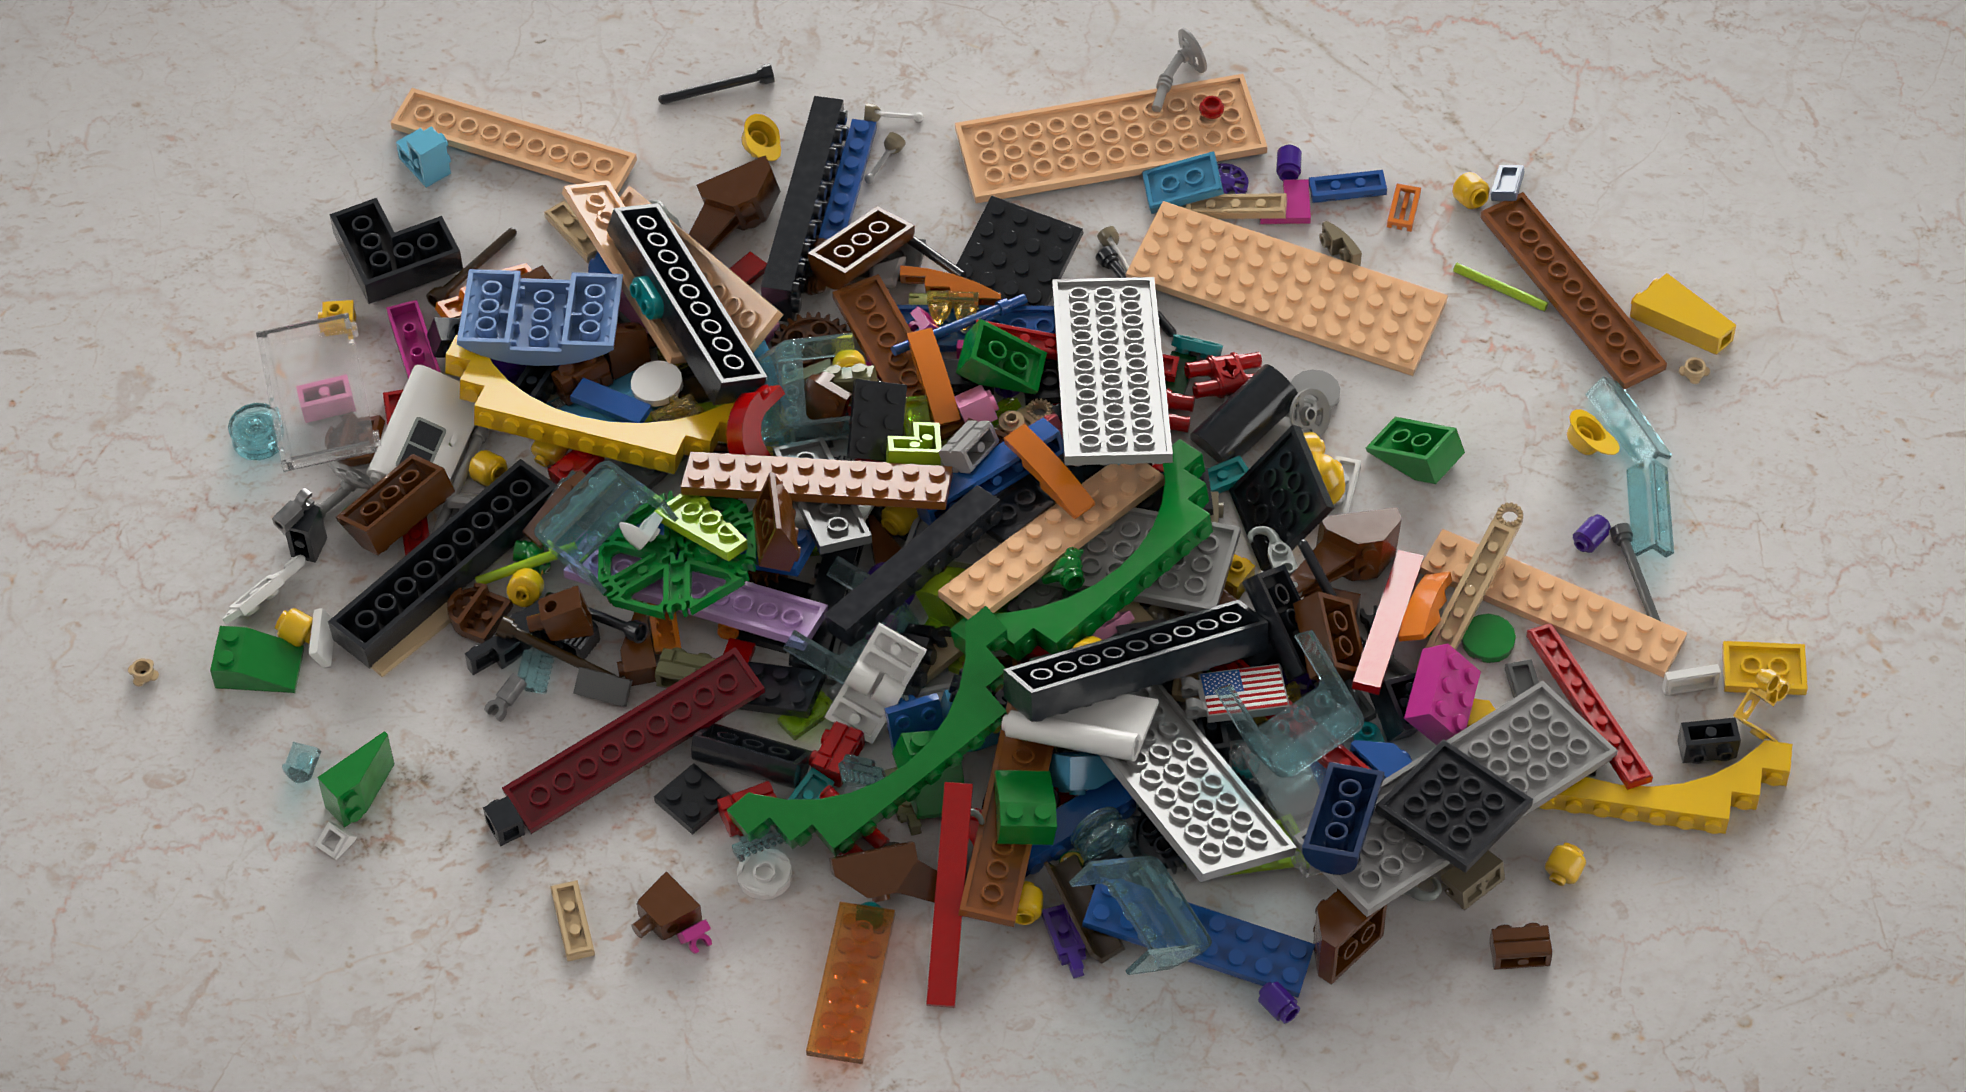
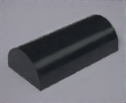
(1246, 415)
(1273, 599)
(751, 755)

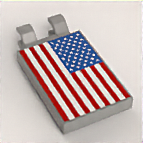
(1258, 688)

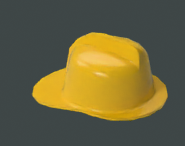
(761, 137)
(1589, 435)
(1332, 475)

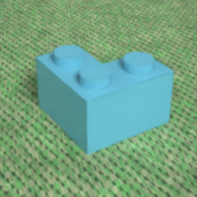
(425, 155)

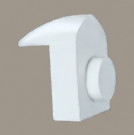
(646, 532)

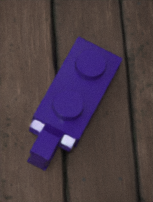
(1065, 939)

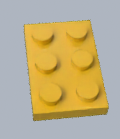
(1746, 659)

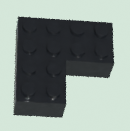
(391, 260)

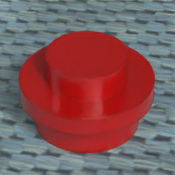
(1211, 107)

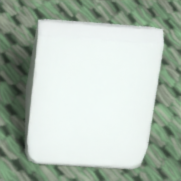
(335, 840)

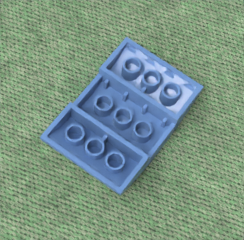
(539, 318)

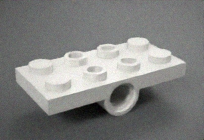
(876, 681)

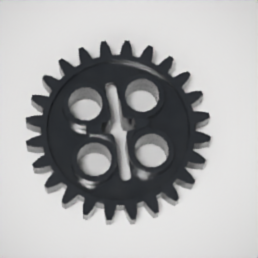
(1152, 844)

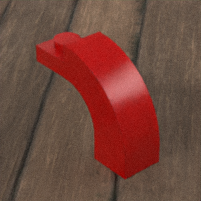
(746, 418)

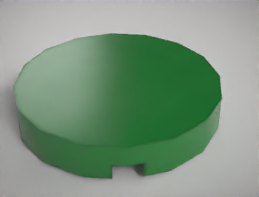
(1489, 638)

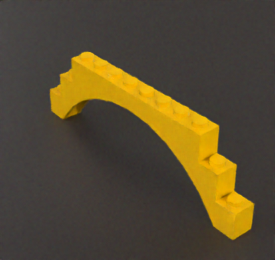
(510, 410)
(1688, 805)

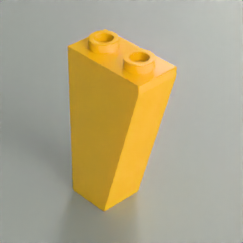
(1682, 314)

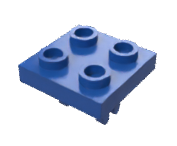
(913, 716)

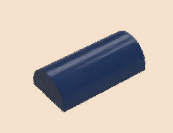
(1341, 818)

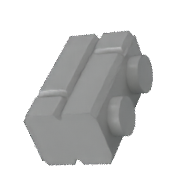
(969, 446)

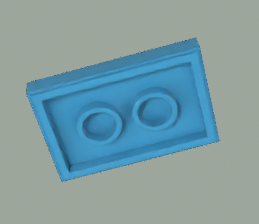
(1183, 181)

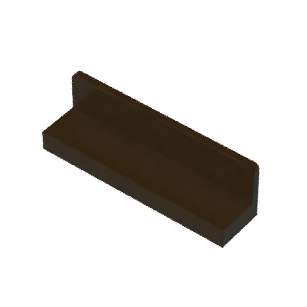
(1076, 901)

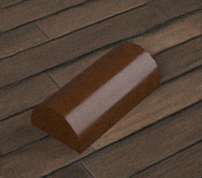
(859, 247)

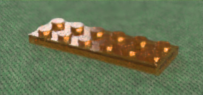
(850, 983)

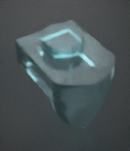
(301, 762)

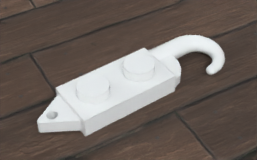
(263, 590)

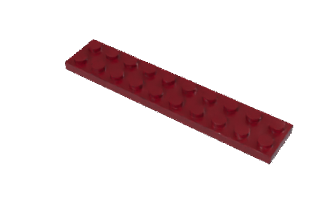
(633, 740)

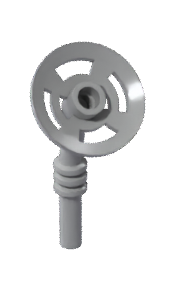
(1189, 50)
(1309, 413)
(350, 480)

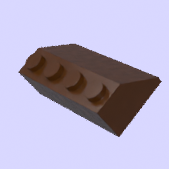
(396, 504)

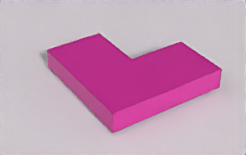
(1297, 203)

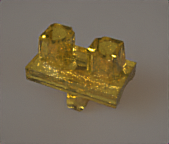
(677, 409)

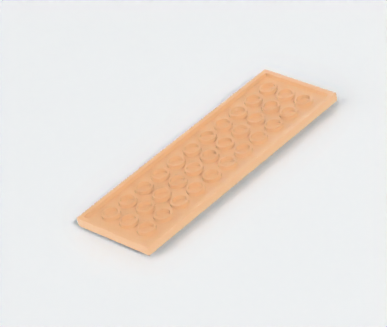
(1106, 138)
(1288, 288)

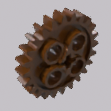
(807, 328)

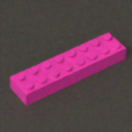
(411, 336)

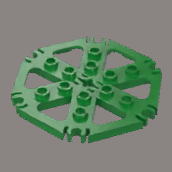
(661, 562)

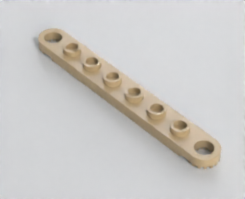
(1477, 578)

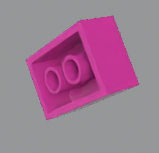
(1442, 693)

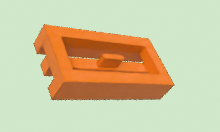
(1401, 222)

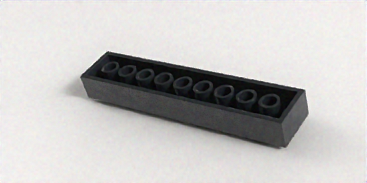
(805, 205)
(691, 307)
(441, 565)
(1135, 660)

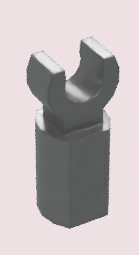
(293, 510)
(506, 696)

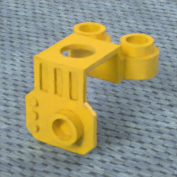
(1771, 689)

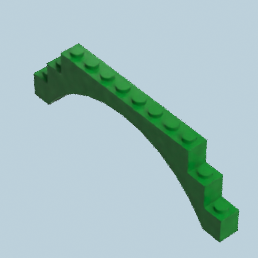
(1176, 531)
(848, 816)

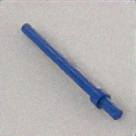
(1000, 308)

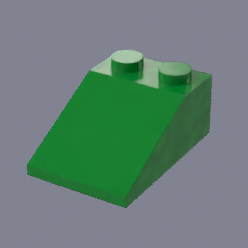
(1000, 359)
(1418, 448)
(255, 661)
(356, 780)
(930, 800)
(1025, 807)

